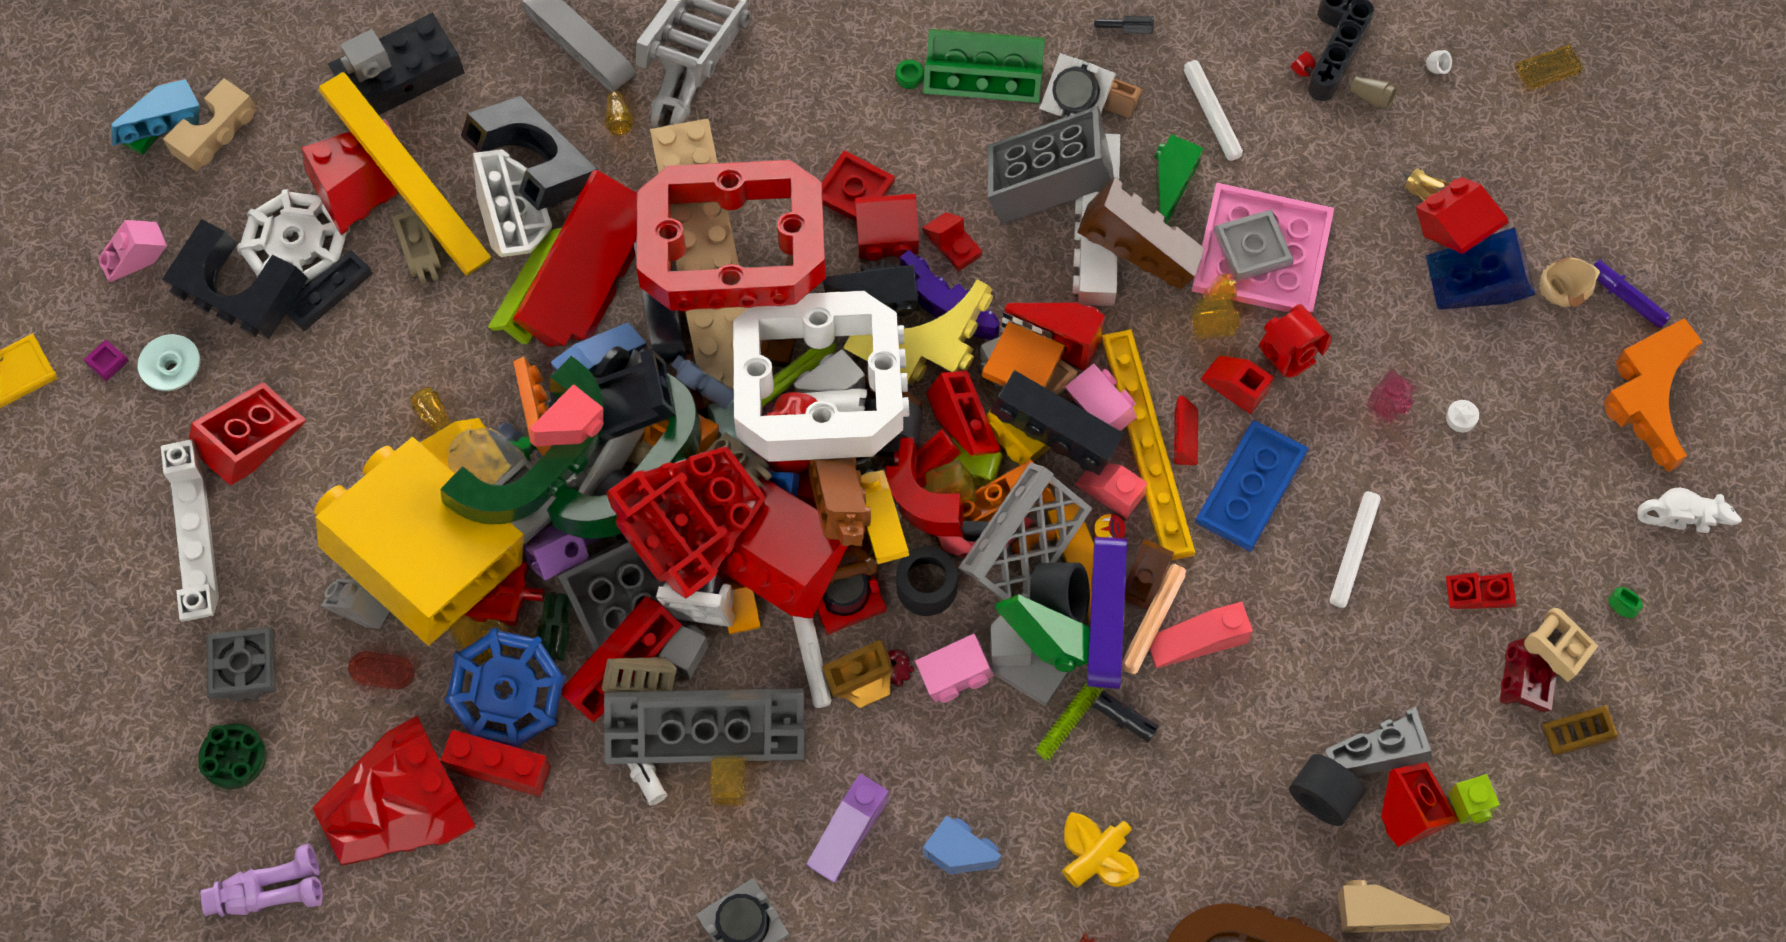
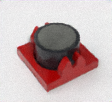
(847, 598)

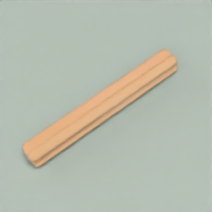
(1153, 619)

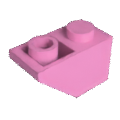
(132, 248)

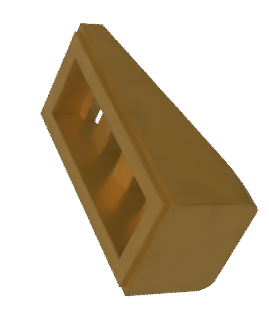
(1610, 733)

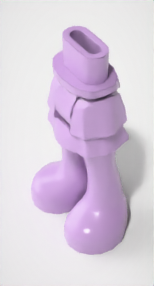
(245, 890)

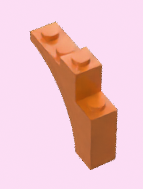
(1645, 397)

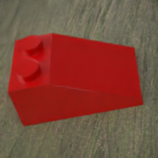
(1070, 324)
(244, 432)

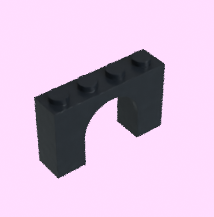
(521, 125)
(255, 309)

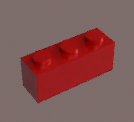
(495, 763)

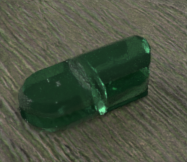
(554, 625)

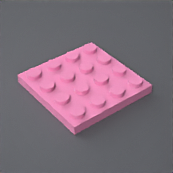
(1305, 233)

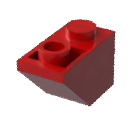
(1238, 381)

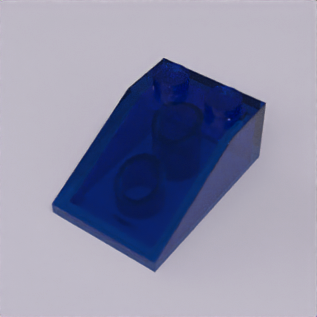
(1485, 275)

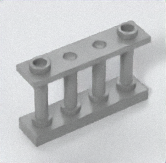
(675, 13)

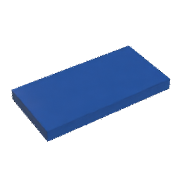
(1251, 485)

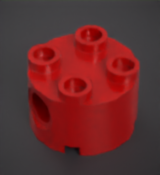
(1294, 341)

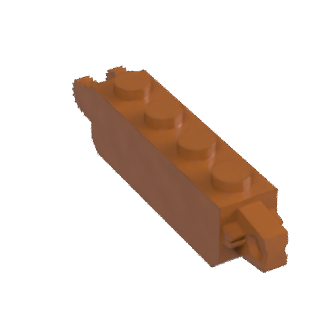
(840, 499)

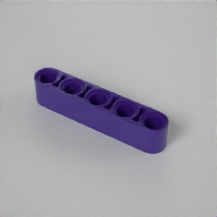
(1107, 612)

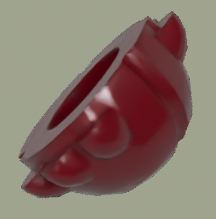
(902, 667)

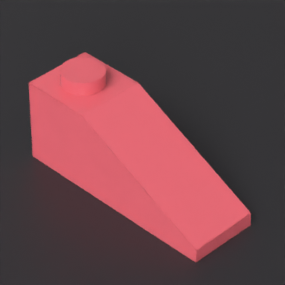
(1202, 635)

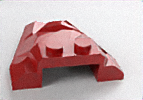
(686, 515)
(393, 800)

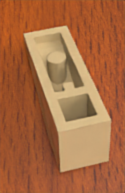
(1382, 910)

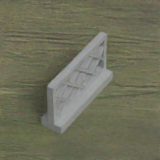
(1010, 518)

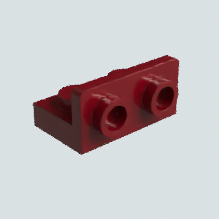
(1527, 678)

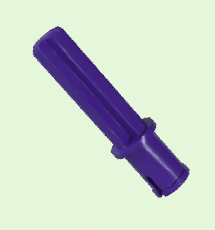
(1630, 295)

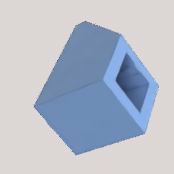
(958, 850)

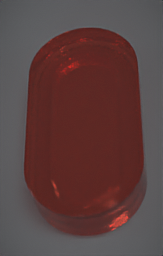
(381, 670)

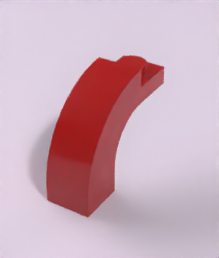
(922, 509)

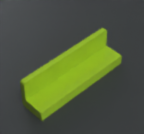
(504, 316)

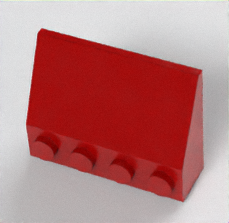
(785, 553)

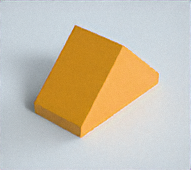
(743, 607)

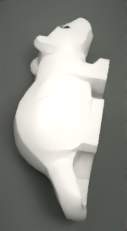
(1685, 507)

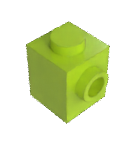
(1474, 800)

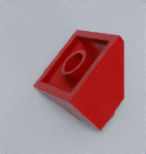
(1415, 805)

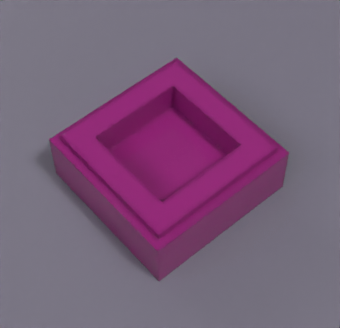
(106, 360)

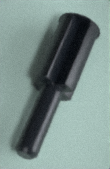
(1130, 24)

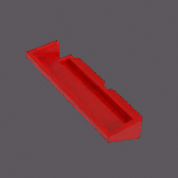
(582, 264)

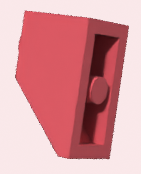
(568, 420)
(1114, 488)

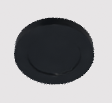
(612, 362)

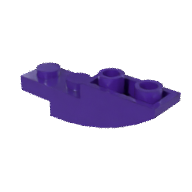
(938, 298)

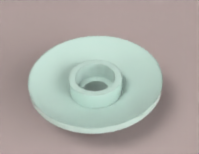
(166, 351)

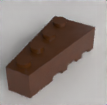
(1140, 236)

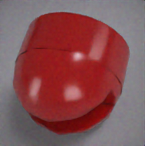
(1302, 63)

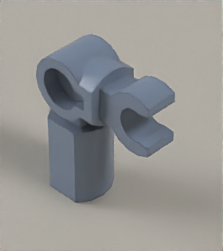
(707, 385)

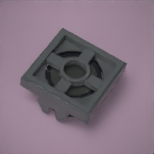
(241, 664)

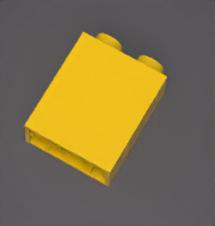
(410, 545)

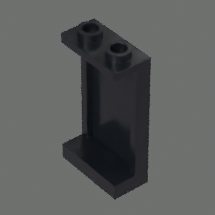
(634, 397)

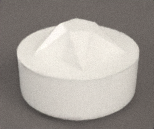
(1462, 416)

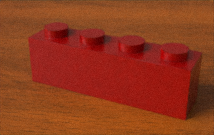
(638, 636)

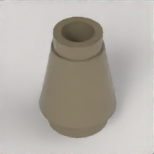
(1374, 91)

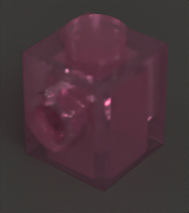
(1392, 397)

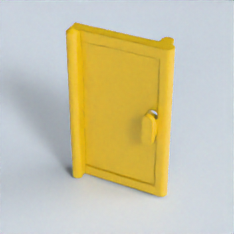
(23, 369)

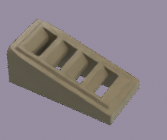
(660, 675)

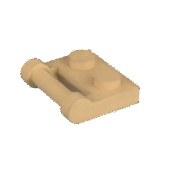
(1569, 651)

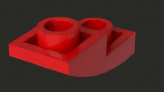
(1480, 592)

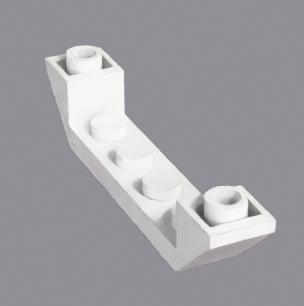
(193, 531)

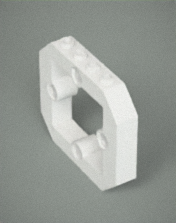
(822, 430)

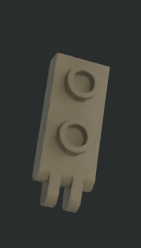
(416, 245)
(751, 462)

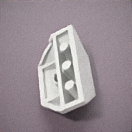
(509, 218)

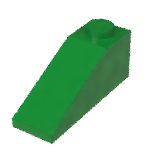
(1174, 171)
(1048, 633)

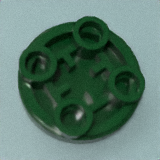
(232, 756)

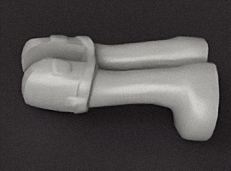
(665, 100)

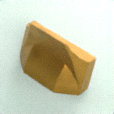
(861, 675)

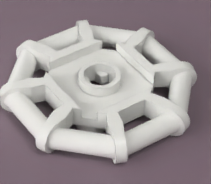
(291, 220)

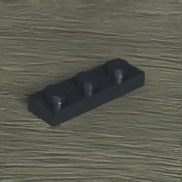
(328, 290)

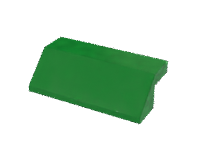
(984, 65)

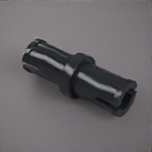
(1125, 716)

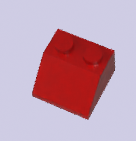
(1460, 215)
(886, 226)

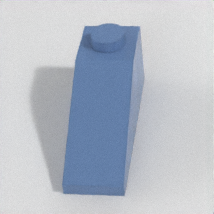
(595, 348)

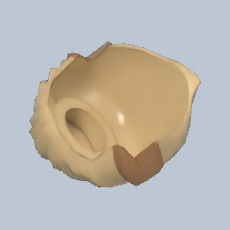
(1568, 282)

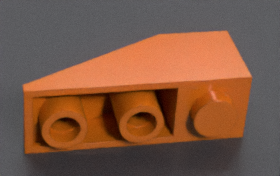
(994, 493)

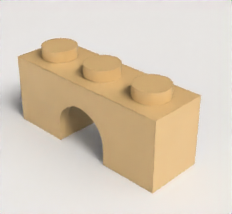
(198, 144)

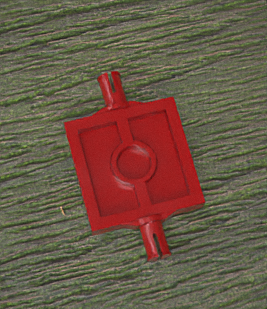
(506, 599)

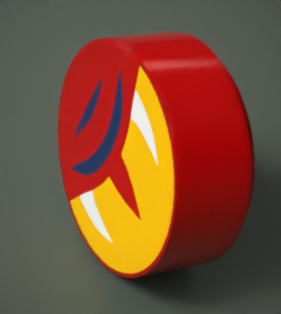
(1109, 526)

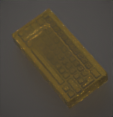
(1549, 67)

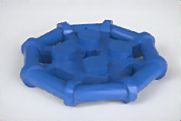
(520, 677)

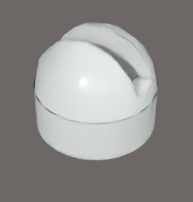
(1439, 62)

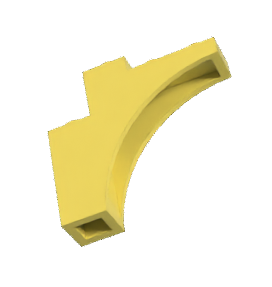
(937, 340)

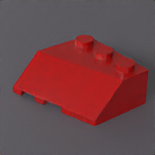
(346, 178)

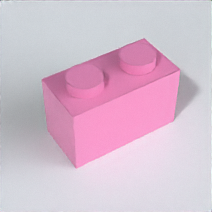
(1097, 395)
(955, 669)

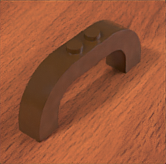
(1244, 924)

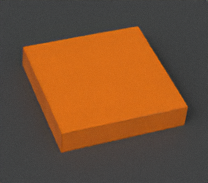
(1025, 353)

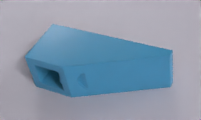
(156, 113)

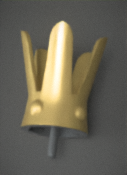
(1422, 184)

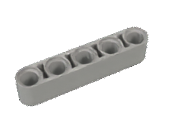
(581, 41)

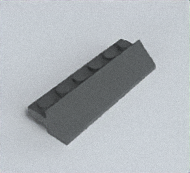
(703, 725)

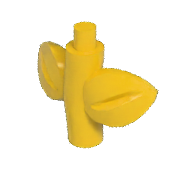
(1098, 852)

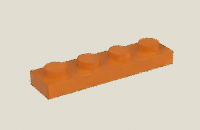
(531, 394)

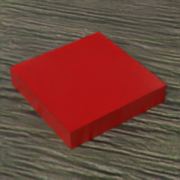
(853, 179)

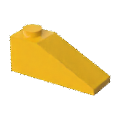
(885, 527)

